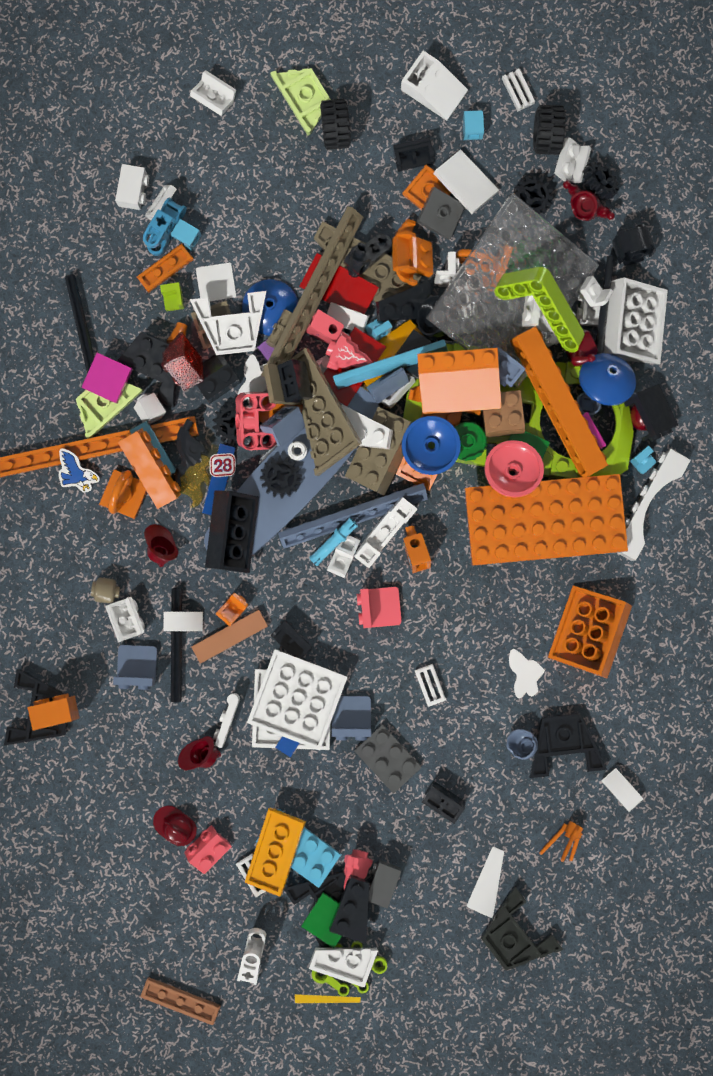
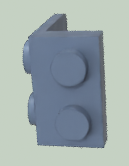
(136, 667)
(352, 718)

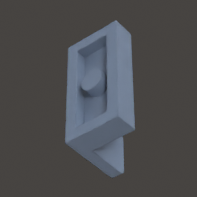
(388, 384)
(284, 424)

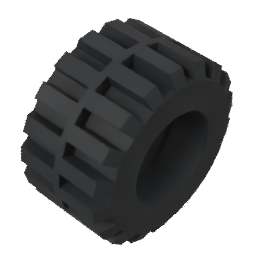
(335, 124)
(549, 129)

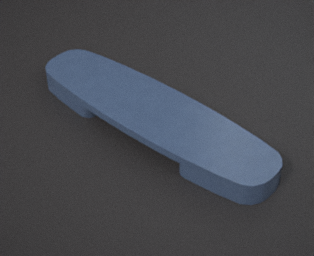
(275, 512)

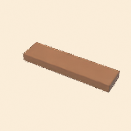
(229, 636)
(180, 1001)

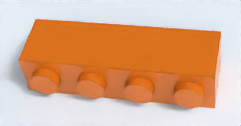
(150, 468)

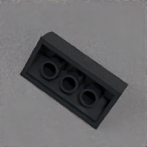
(231, 531)

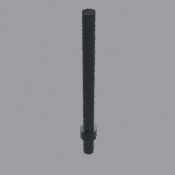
(603, 309)

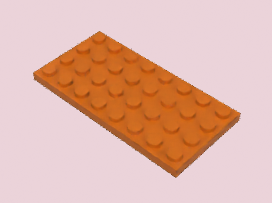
(551, 522)

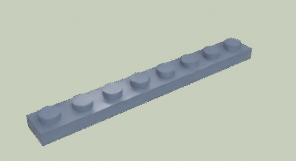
(359, 514)

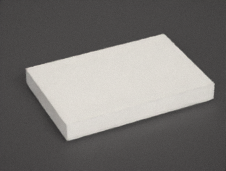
(466, 181)

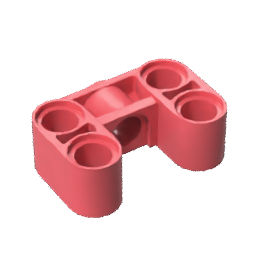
(248, 421)

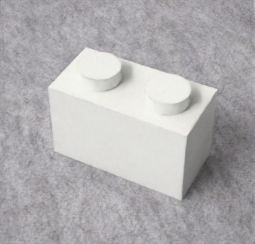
(131, 187)

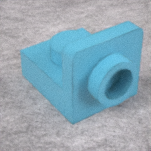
(378, 329)
(643, 460)

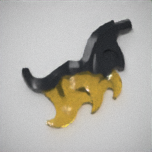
(193, 467)

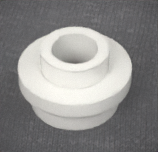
(297, 444)

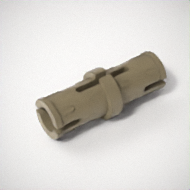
(278, 328)

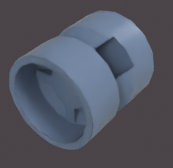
(587, 404)

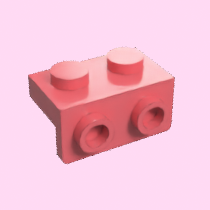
(207, 849)

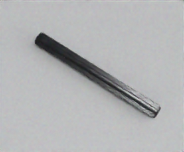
(80, 320)
(176, 650)

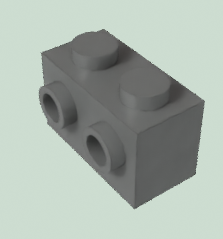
(383, 883)

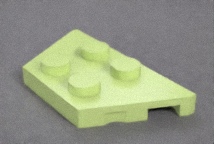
(303, 95)
(99, 411)

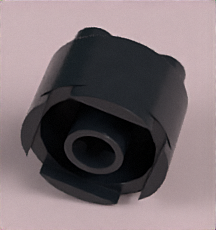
(633, 245)

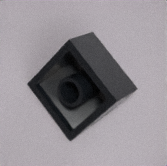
(217, 377)

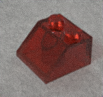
(183, 362)

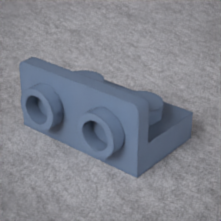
(509, 368)

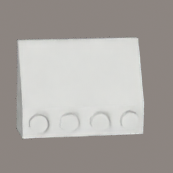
(635, 321)

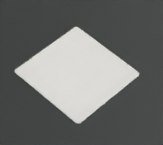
(216, 282)

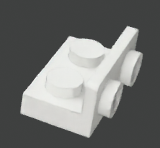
(572, 161)

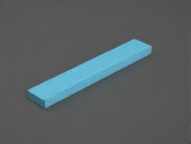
(386, 365)

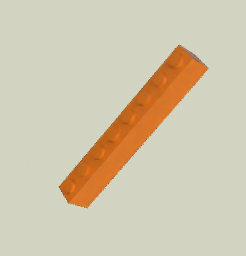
(559, 402)

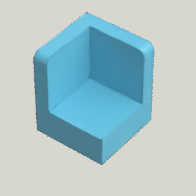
(473, 125)
(186, 234)

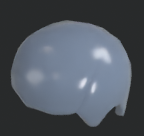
(522, 744)

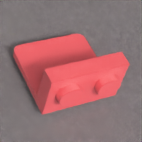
(379, 607)

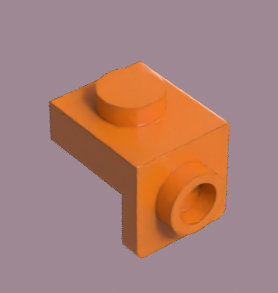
(232, 609)

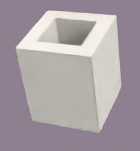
(149, 408)

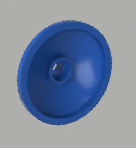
(280, 295)
(602, 384)
(416, 448)

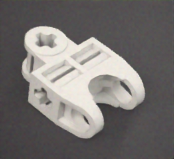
(252, 957)

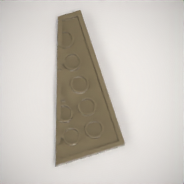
(379, 274)
(325, 420)

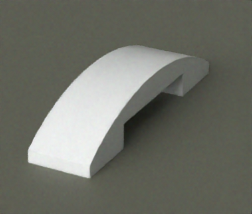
(384, 531)

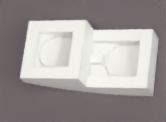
(348, 317)
(343, 556)
(183, 621)
(622, 790)

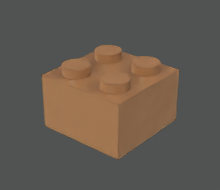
(507, 419)

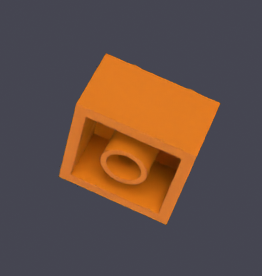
(55, 712)

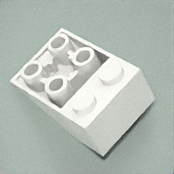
(433, 86)

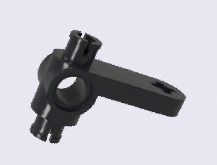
(365, 255)

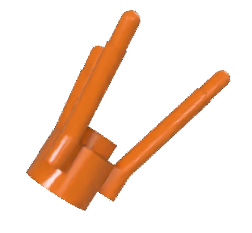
(574, 834)

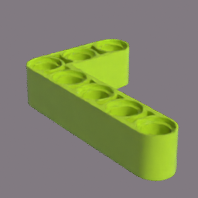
(551, 301)

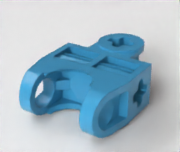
(163, 226)

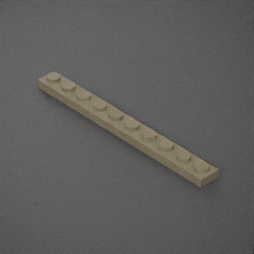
(316, 287)

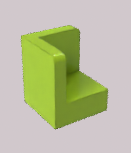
(172, 296)

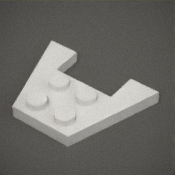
(231, 332)

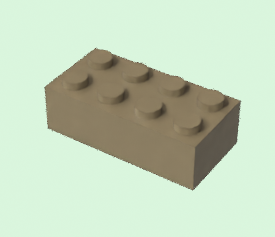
(377, 466)

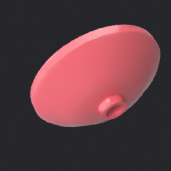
(515, 457)

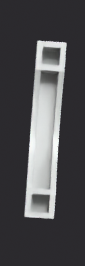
(670, 467)

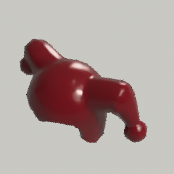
(586, 204)
(586, 351)

